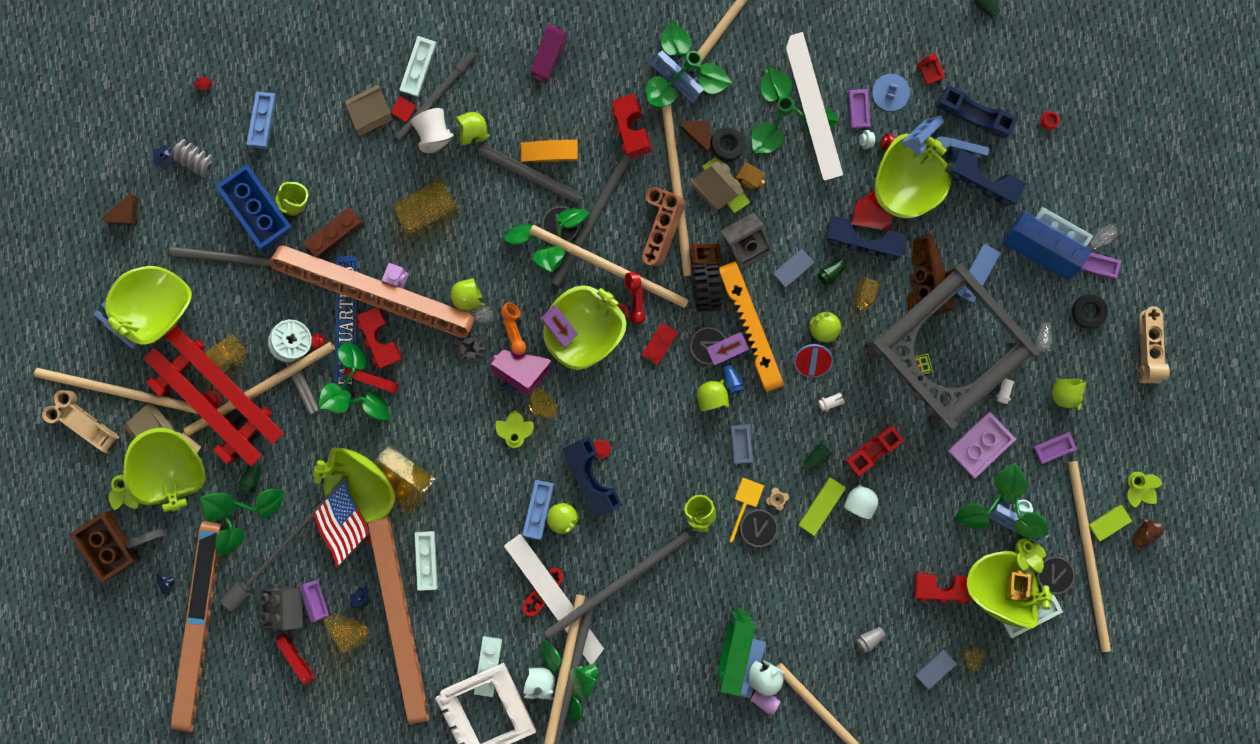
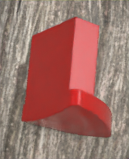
(931, 69)

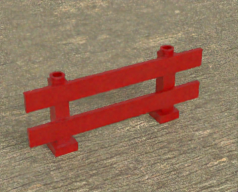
(172, 376)

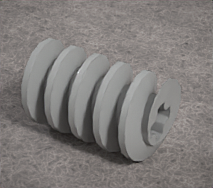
(191, 158)

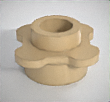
(783, 497)

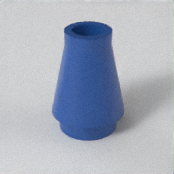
(732, 381)

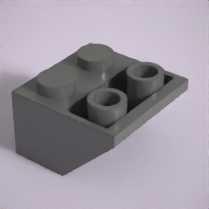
(281, 608)

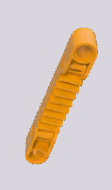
(769, 376)

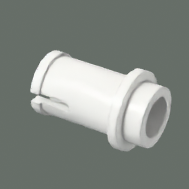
(1005, 391)
(828, 403)

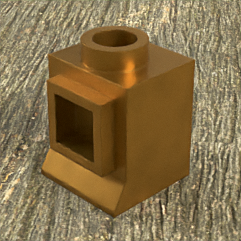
(750, 177)
(1025, 585)

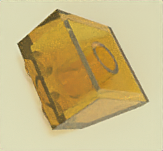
(346, 632)

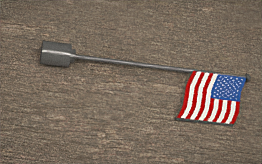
(338, 524)

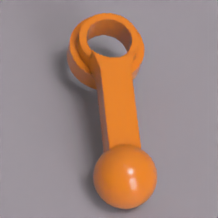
(517, 345)

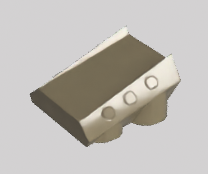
(369, 110)
(717, 185)
(146, 419)

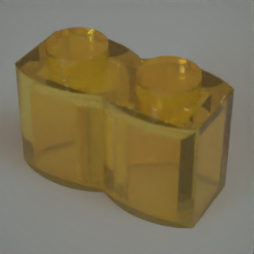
(866, 293)
(227, 353)

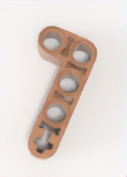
(659, 227)

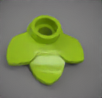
(514, 426)
(1144, 490)
(120, 495)
(1029, 555)

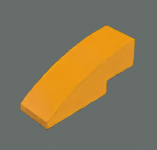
(549, 151)

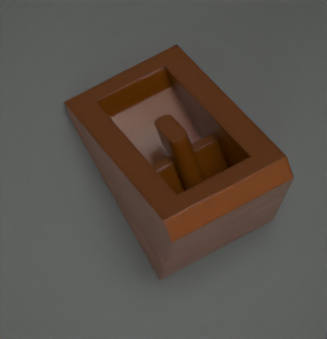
(699, 132)
(124, 212)
(705, 253)

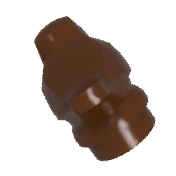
(1147, 533)

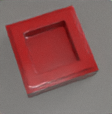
(403, 109)

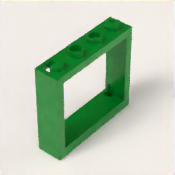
(735, 652)

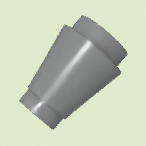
(870, 639)

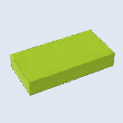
(1110, 523)

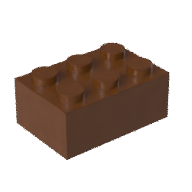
(105, 546)

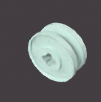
(279, 344)

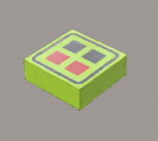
(923, 363)

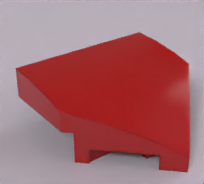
(871, 214)

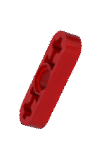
(373, 380)
(538, 606)
(290, 653)

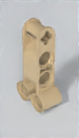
(1152, 369)
(80, 421)

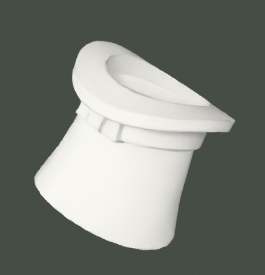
(432, 130)

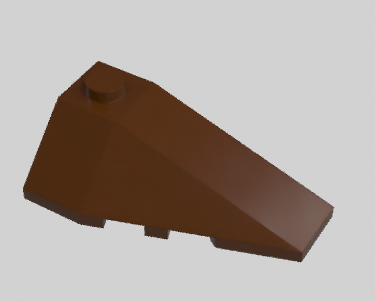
(928, 273)

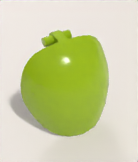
(910, 182)
(146, 303)
(595, 319)
(162, 469)
(365, 482)
(988, 589)

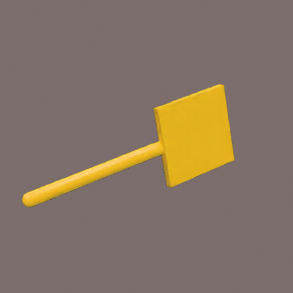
(749, 493)

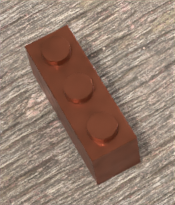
(334, 233)

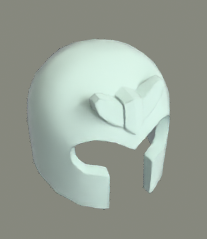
(862, 502)
(768, 681)
(539, 684)

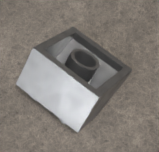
(747, 240)

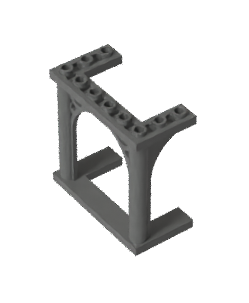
(947, 416)

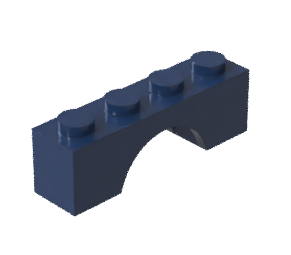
(961, 106)
(965, 167)
(841, 232)
(599, 498)

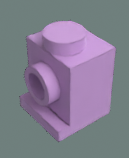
(395, 276)

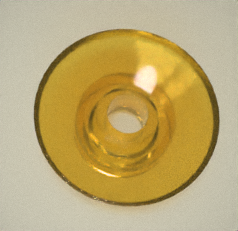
(542, 404)

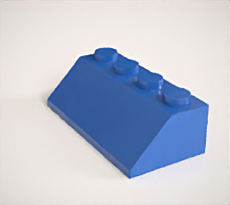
(254, 207)
(1046, 245)

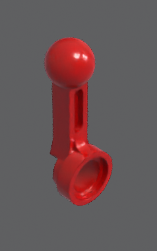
(633, 285)

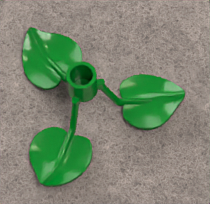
(677, 41)
(778, 86)
(550, 256)
(338, 400)
(1011, 484)
(220, 505)
(582, 679)

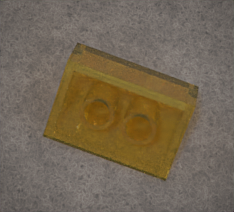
(425, 207)
(405, 477)

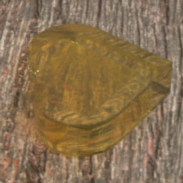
(973, 658)

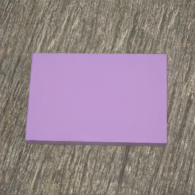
(981, 445)

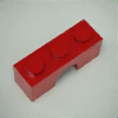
(626, 111)
(370, 323)
(872, 450)
(926, 589)

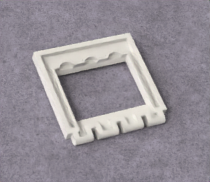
(509, 696)

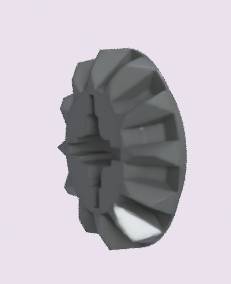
(470, 357)

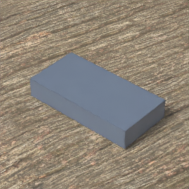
(793, 268)
(741, 444)
(935, 669)

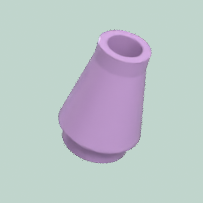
(766, 703)

